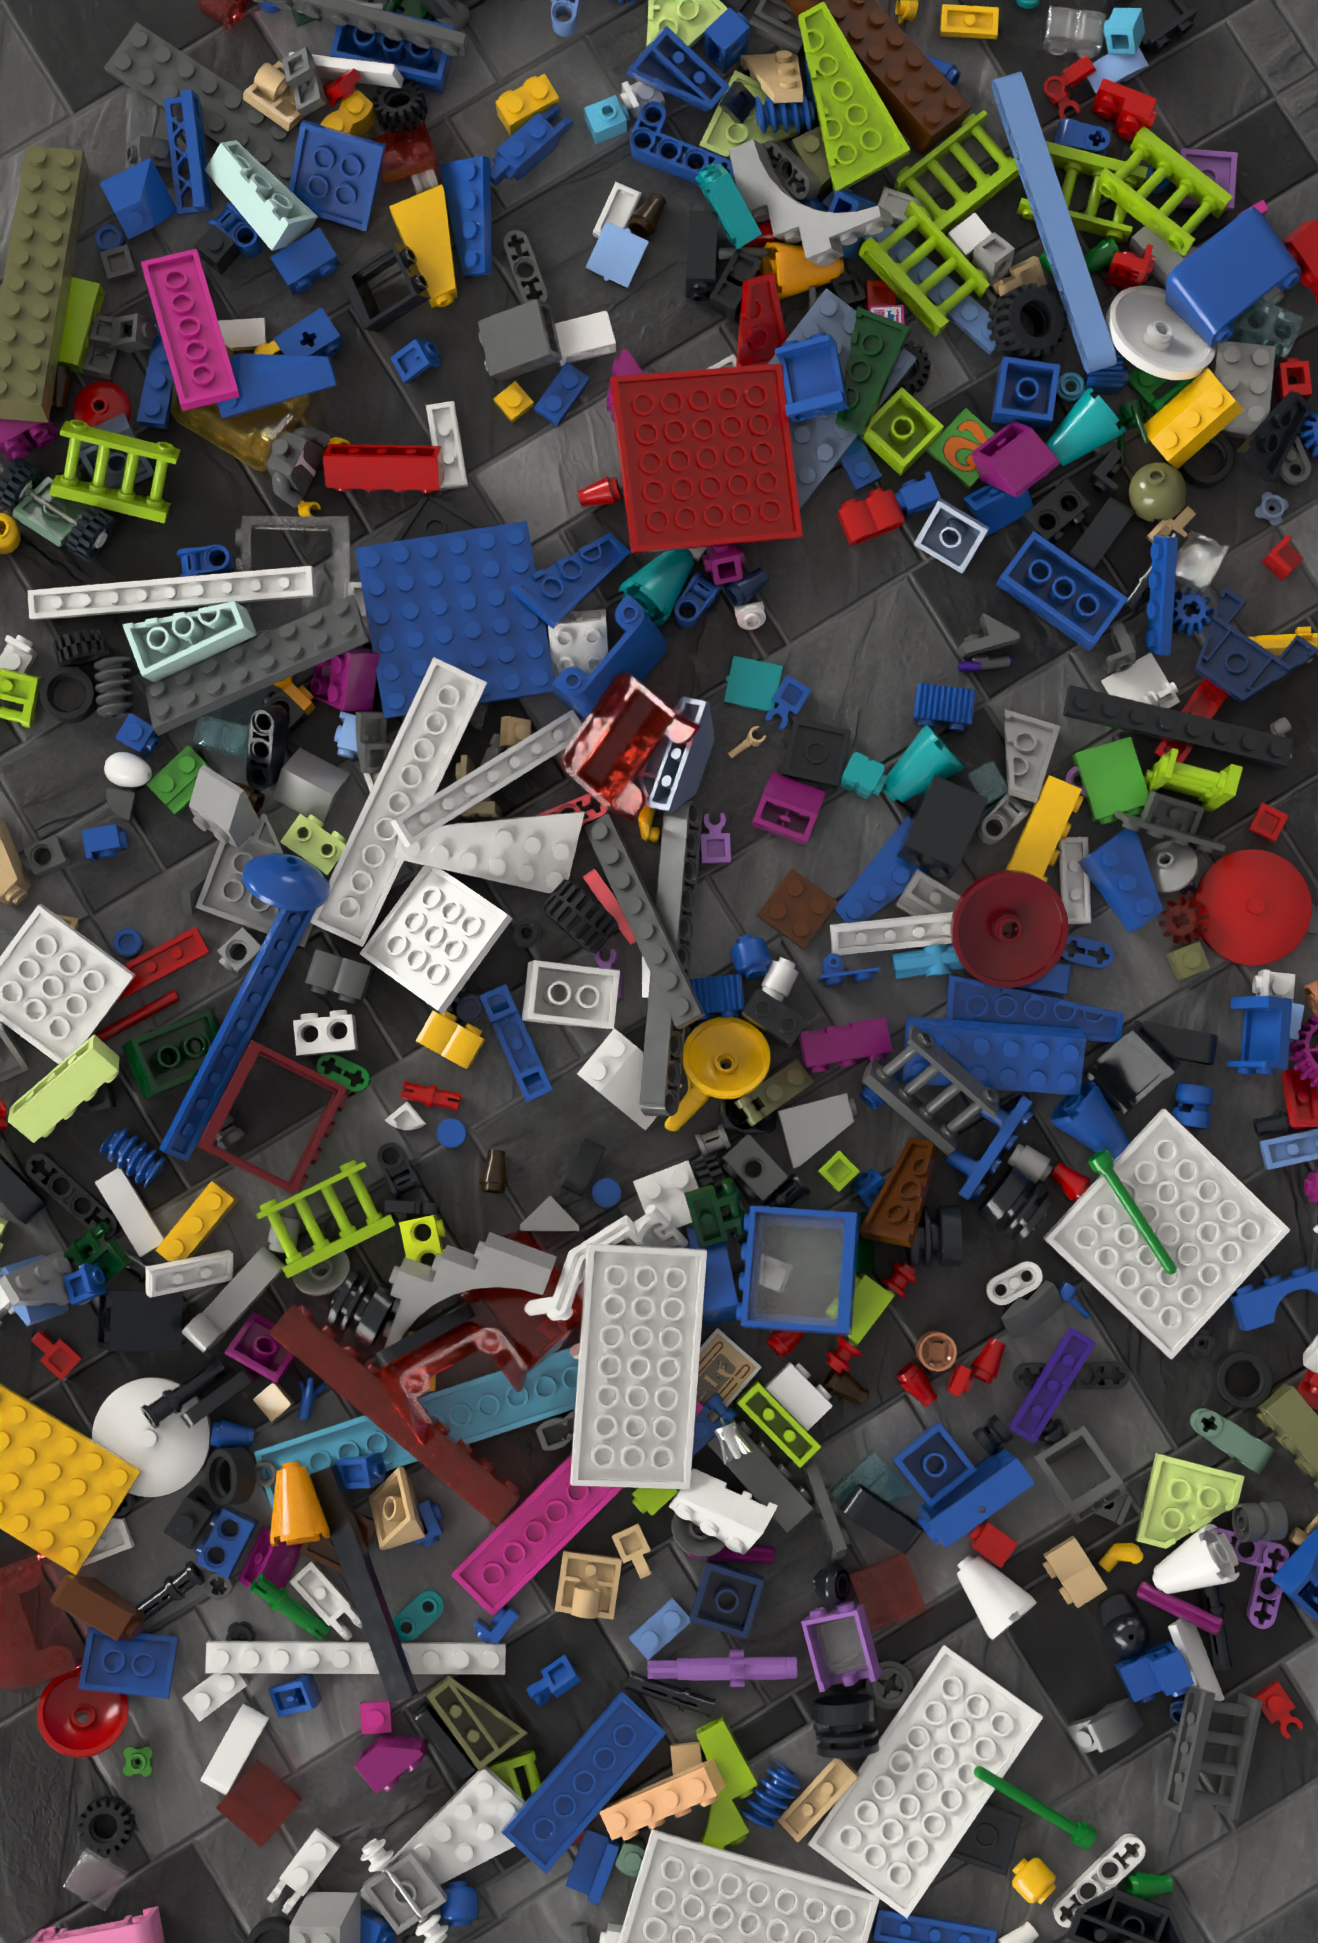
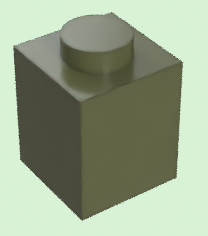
(1188, 961)

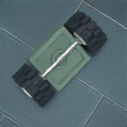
(54, 517)

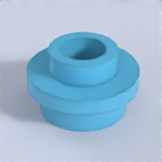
(1074, 379)

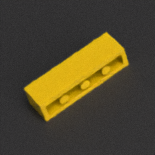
(1045, 827)

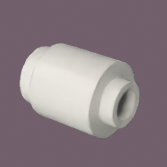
(779, 979)

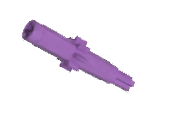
(732, 1668)

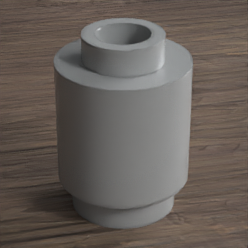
(1031, 1162)
(293, 1227)

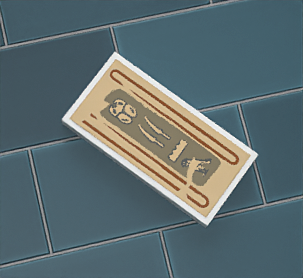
(723, 1370)

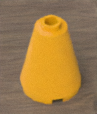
(794, 272)
(296, 1508)

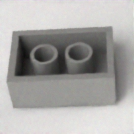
(1248, 376)

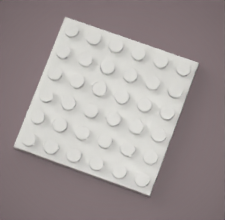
(1198, 1213)

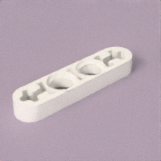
(1094, 1876)

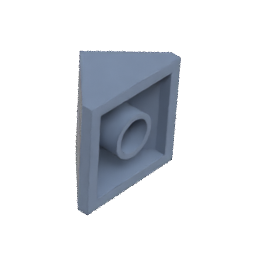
(951, 536)

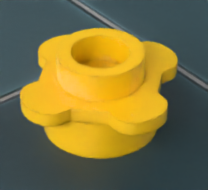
(906, 10)

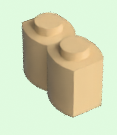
(1074, 1571)

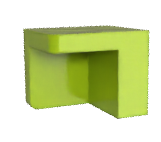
(838, 1171)

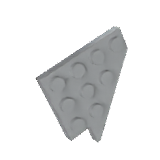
(225, 891)

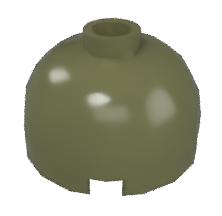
(1157, 491)

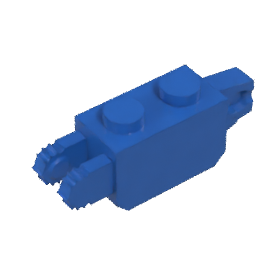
(529, 146)

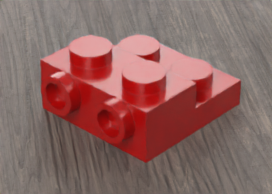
(1126, 107)

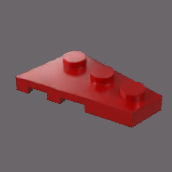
(760, 321)

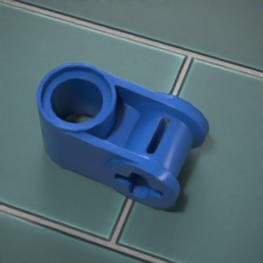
(1081, 136)
(237, 228)
(200, 560)
(699, 597)

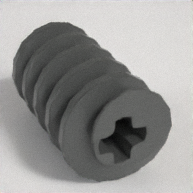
(112, 687)

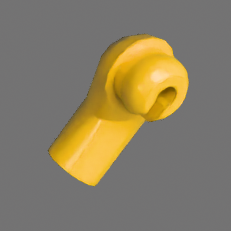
(645, 820)
(1121, 1552)

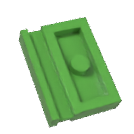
(177, 780)

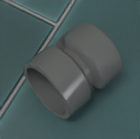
(1261, 1520)

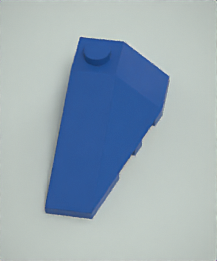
(275, 379)

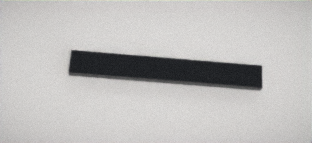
(363, 1584)

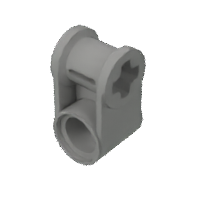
(1006, 815)

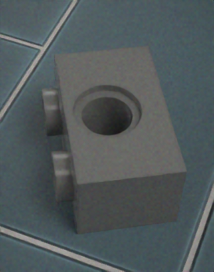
(770, 1176)

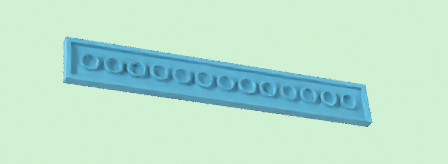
(469, 1409)

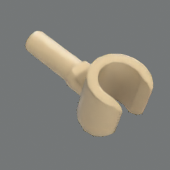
(749, 741)
(1298, 1536)

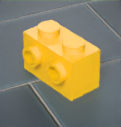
(519, 106)

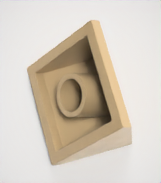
(396, 1511)

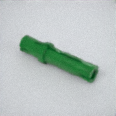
(280, 1600)

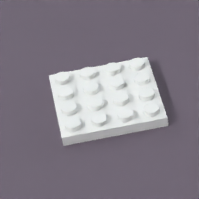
(435, 937)
(57, 985)

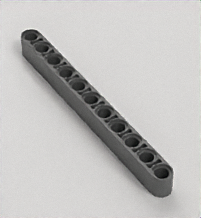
(676, 910)

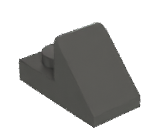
(995, 637)

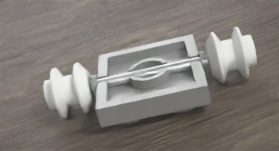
(404, 1891)

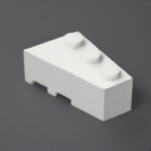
(722, 1512)

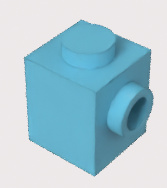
(1124, 30)
(606, 119)

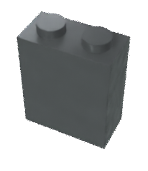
(519, 340)

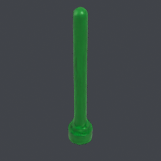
(1103, 1164)
(1081, 1833)

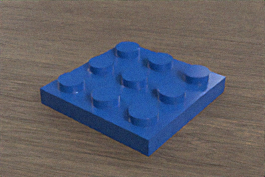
(336, 174)

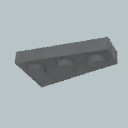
(817, 1485)

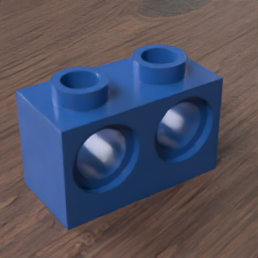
(727, 39)
(231, 1543)

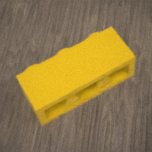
(198, 1223)

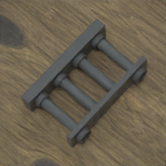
(921, 1114)
(1190, 1746)

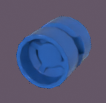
(1197, 1096)

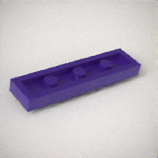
(1051, 1385)

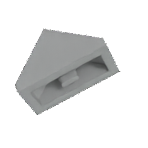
(550, 1217)

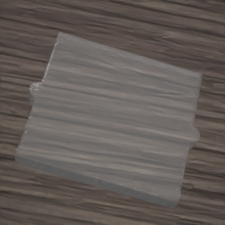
(95, 1879)

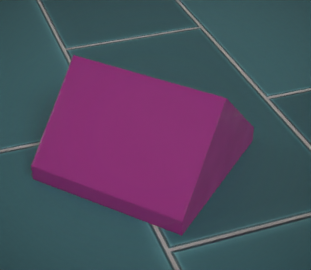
(259, 1350)

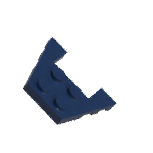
(1239, 663)

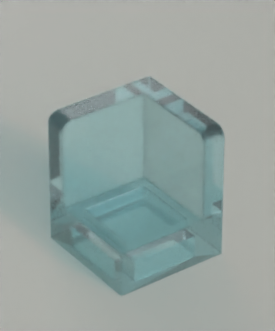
(988, 782)

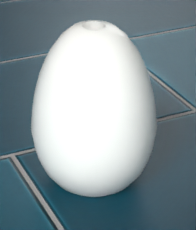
(127, 770)

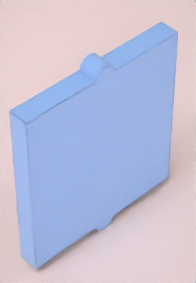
(617, 254)

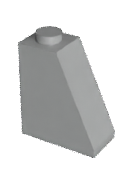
(814, 1125)

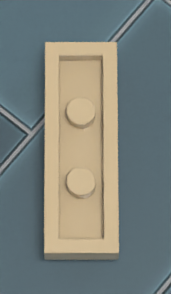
(818, 1798)

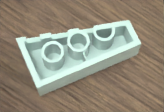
(259, 196)
(185, 639)

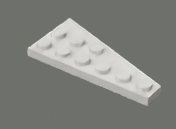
(465, 1829)

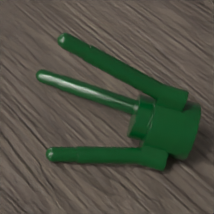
(1134, 417)

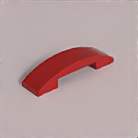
(1203, 703)

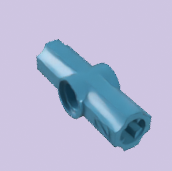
(929, 961)

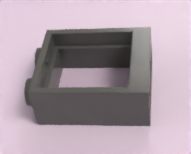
(1095, 1498)

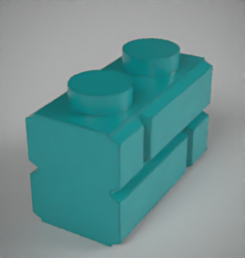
(863, 776)

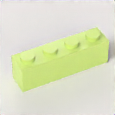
(64, 1089)

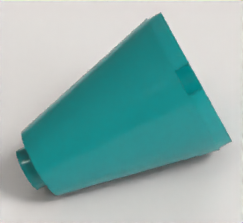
(1084, 429)
(660, 583)
(918, 765)

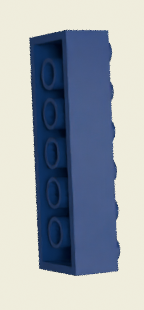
(1005, 1054)

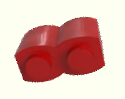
(870, 516)

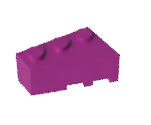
(845, 1044)

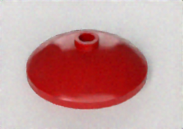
(64, 1703)

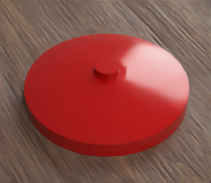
(1254, 907)

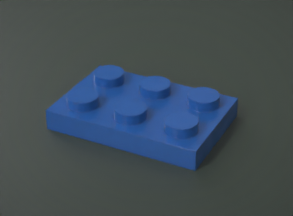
(129, 1668)

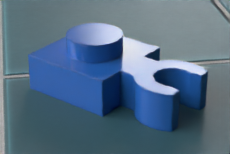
(790, 698)

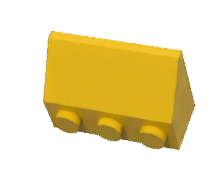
(1192, 418)

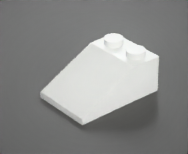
(570, 995)
(617, 1075)

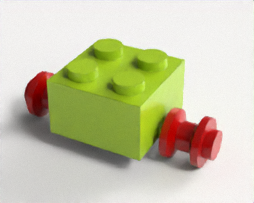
(869, 1303)

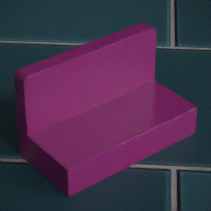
(271, 1561)

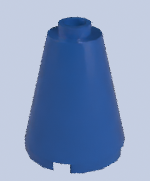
(1090, 1120)

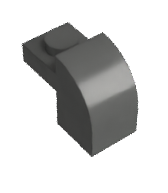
(1108, 1728)

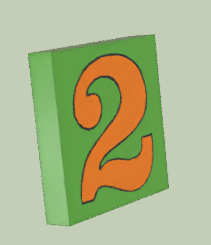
(957, 443)

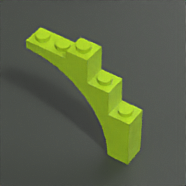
(725, 1819)

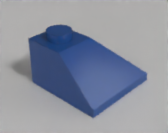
(139, 198)

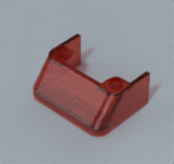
(410, 1375)

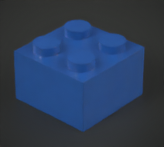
(1025, 392)
(933, 1464)

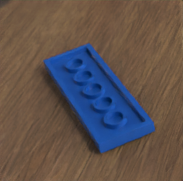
(583, 1782)

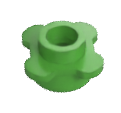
(144, 1754)

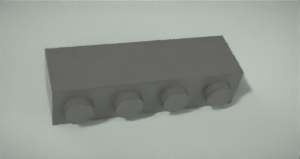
(767, 1480)

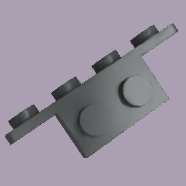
(1171, 817)

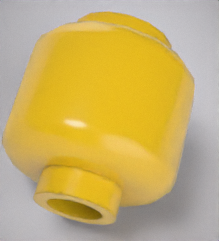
(9, 534)
(1033, 1880)

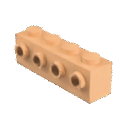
(662, 1799)

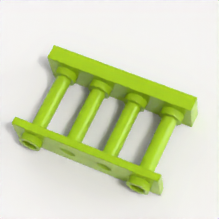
(1079, 161)
(1179, 171)
(964, 202)
(915, 295)
(96, 492)
(1209, 786)
(322, 1247)

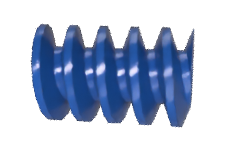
(785, 114)
(133, 1157)
(772, 1796)

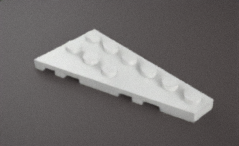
(512, 851)

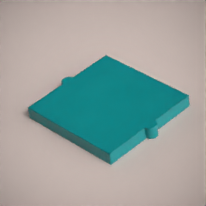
(752, 683)

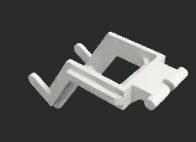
(649, 1230)

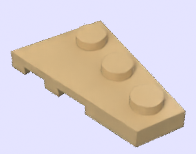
(777, 74)

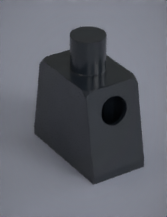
(191, 1517)

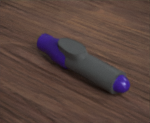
(983, 662)

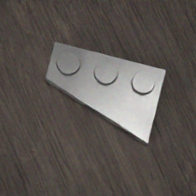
(1028, 753)
(39, 1282)

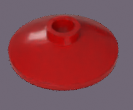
(102, 391)

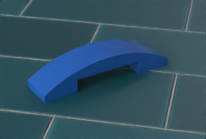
(516, 1043)

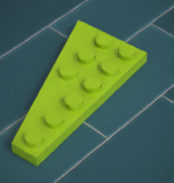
(851, 115)

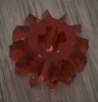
(1188, 931)

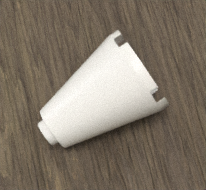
(1197, 1563)
(993, 1595)

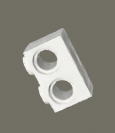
(325, 1041)

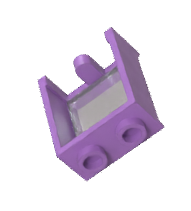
(841, 1645)

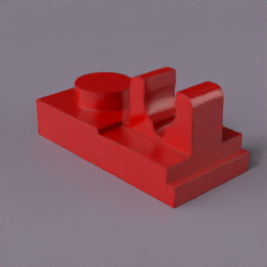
(1300, 1100)

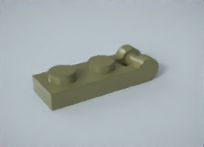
(775, 1092)

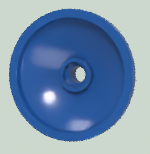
(286, 882)

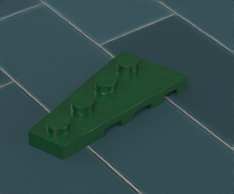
(872, 358)

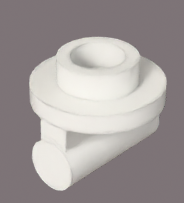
(750, 615)

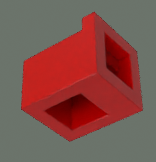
(1298, 372)

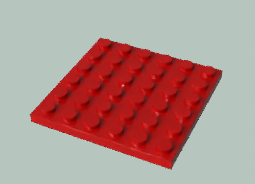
(706, 458)

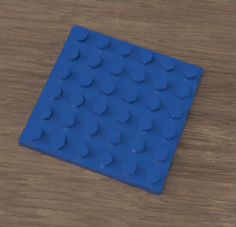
(455, 604)

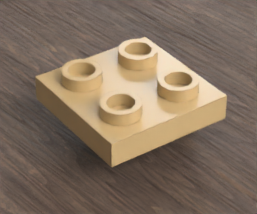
(273, 96)
(588, 1585)

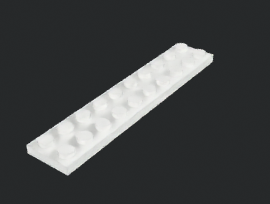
(405, 780)

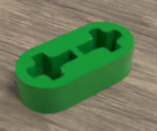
(346, 1065)

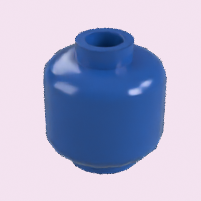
(751, 957)
(460, 1905)

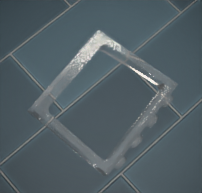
(336, 525)

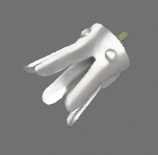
(731, 1442)

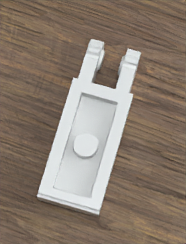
(325, 1598)
(305, 1867)

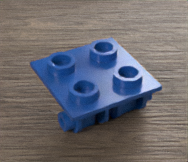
(834, 974)

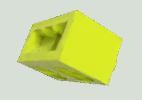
(415, 1248)

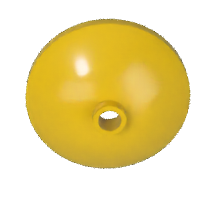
(729, 1042)

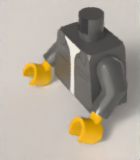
(295, 464)

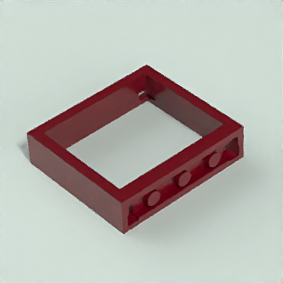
(322, 1129)

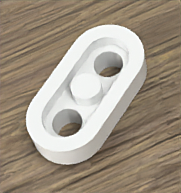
(1013, 1283)

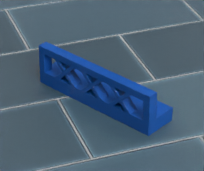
(194, 153)

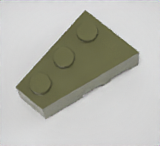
(474, 1722)

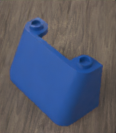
(1229, 276)
(634, 654)

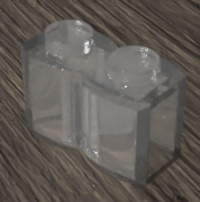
(1074, 31)

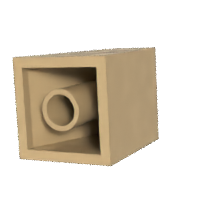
(13, 877)

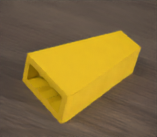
(426, 231)

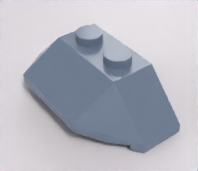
(677, 769)

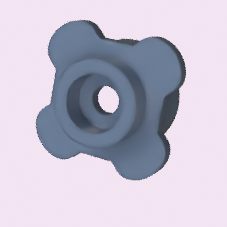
(1275, 501)

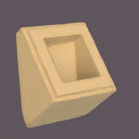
(273, 1401)

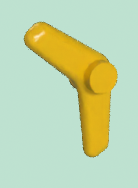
(687, 1108)

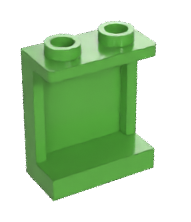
(1112, 780)

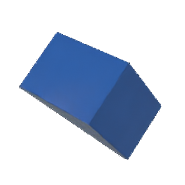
(295, 1695)

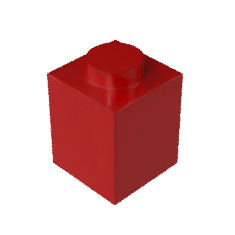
(992, 1543)

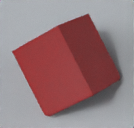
(1282, 559)

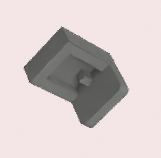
(147, 147)
(1124, 644)

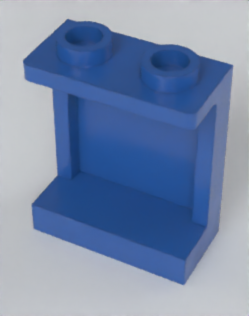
(812, 377)
(1263, 1034)

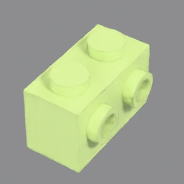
(314, 844)

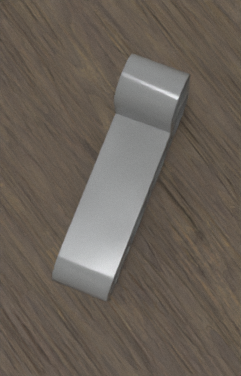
(234, 1300)

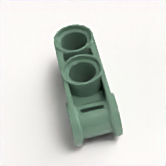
(1232, 1439)

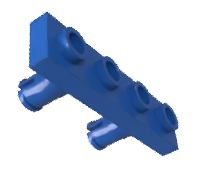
(978, 1170)

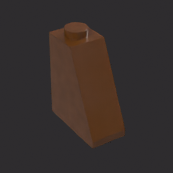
(99, 1607)

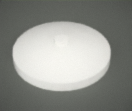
(1155, 336)
(166, 1455)

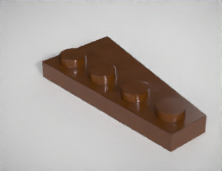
(901, 1200)

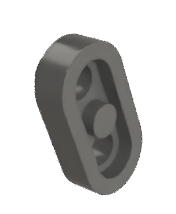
(1296, 458)

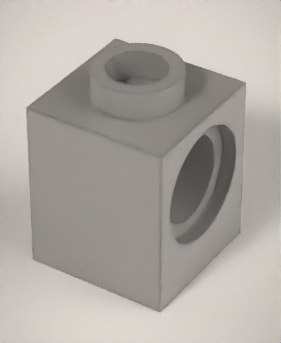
(993, 257)
(245, 938)

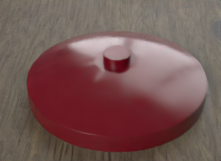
(1009, 928)

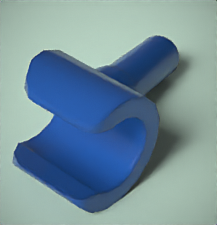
(1067, 1294)

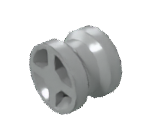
(424, 181)

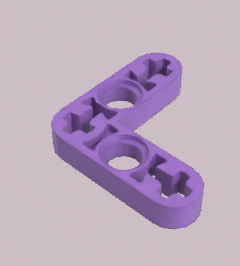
(1260, 1559)

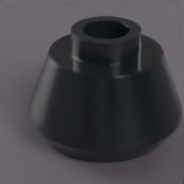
(832, 1584)

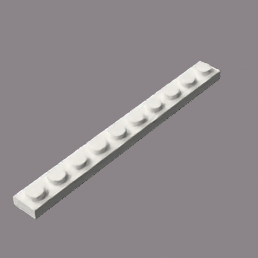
(171, 593)
(351, 1657)

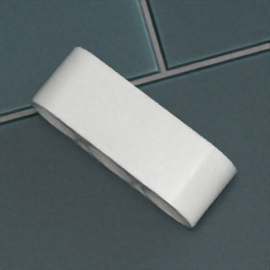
(234, 1749)

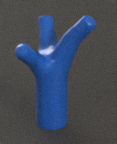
(308, 1397)

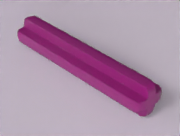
(755, 1554)
(1179, 1608)

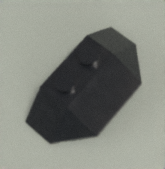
(1123, 1918)

